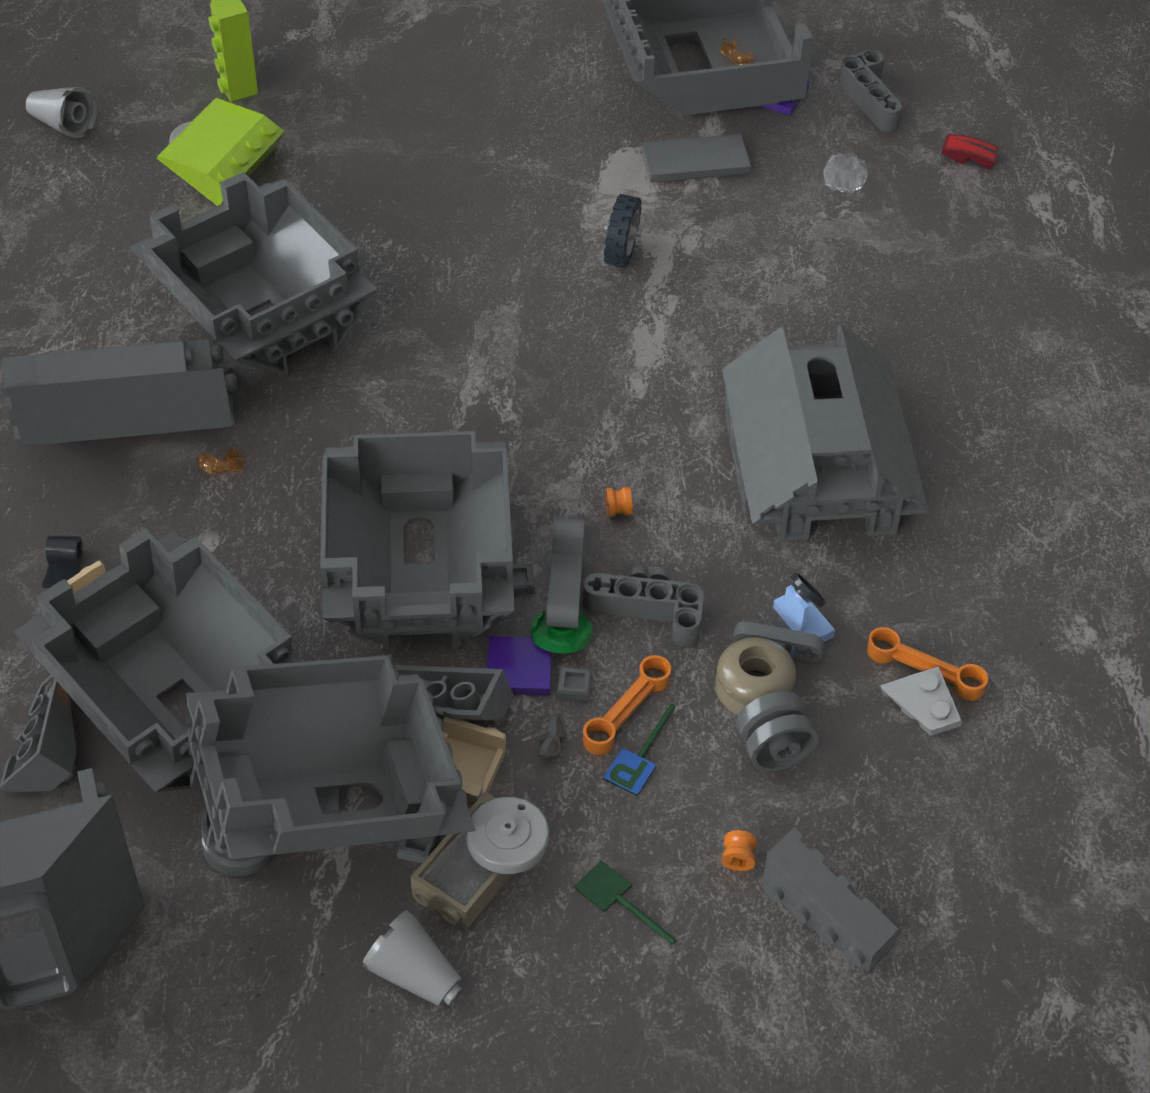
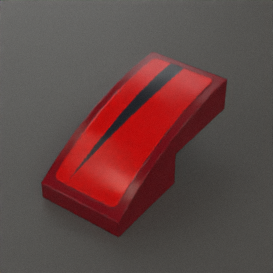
(964, 147)

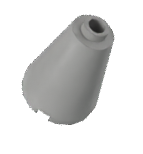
(64, 109)
(413, 962)

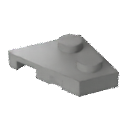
(925, 699)

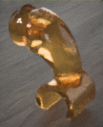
(737, 57)
(214, 466)

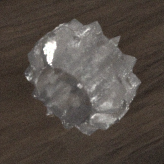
(845, 173)

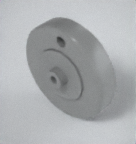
(508, 835)

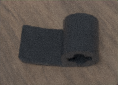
(63, 558)

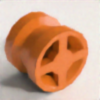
(618, 501)
(739, 850)

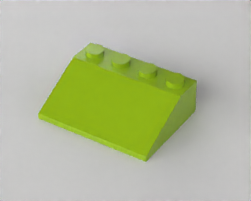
(233, 49)
(220, 146)

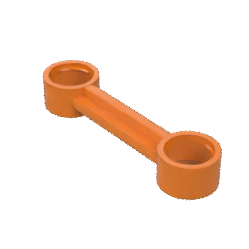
(923, 661)
(626, 705)

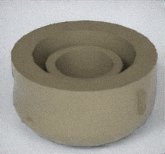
(738, 688)

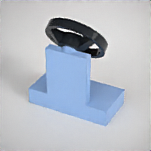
(798, 610)

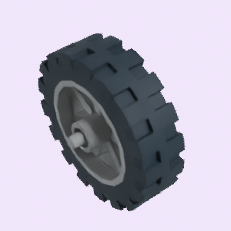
(622, 230)

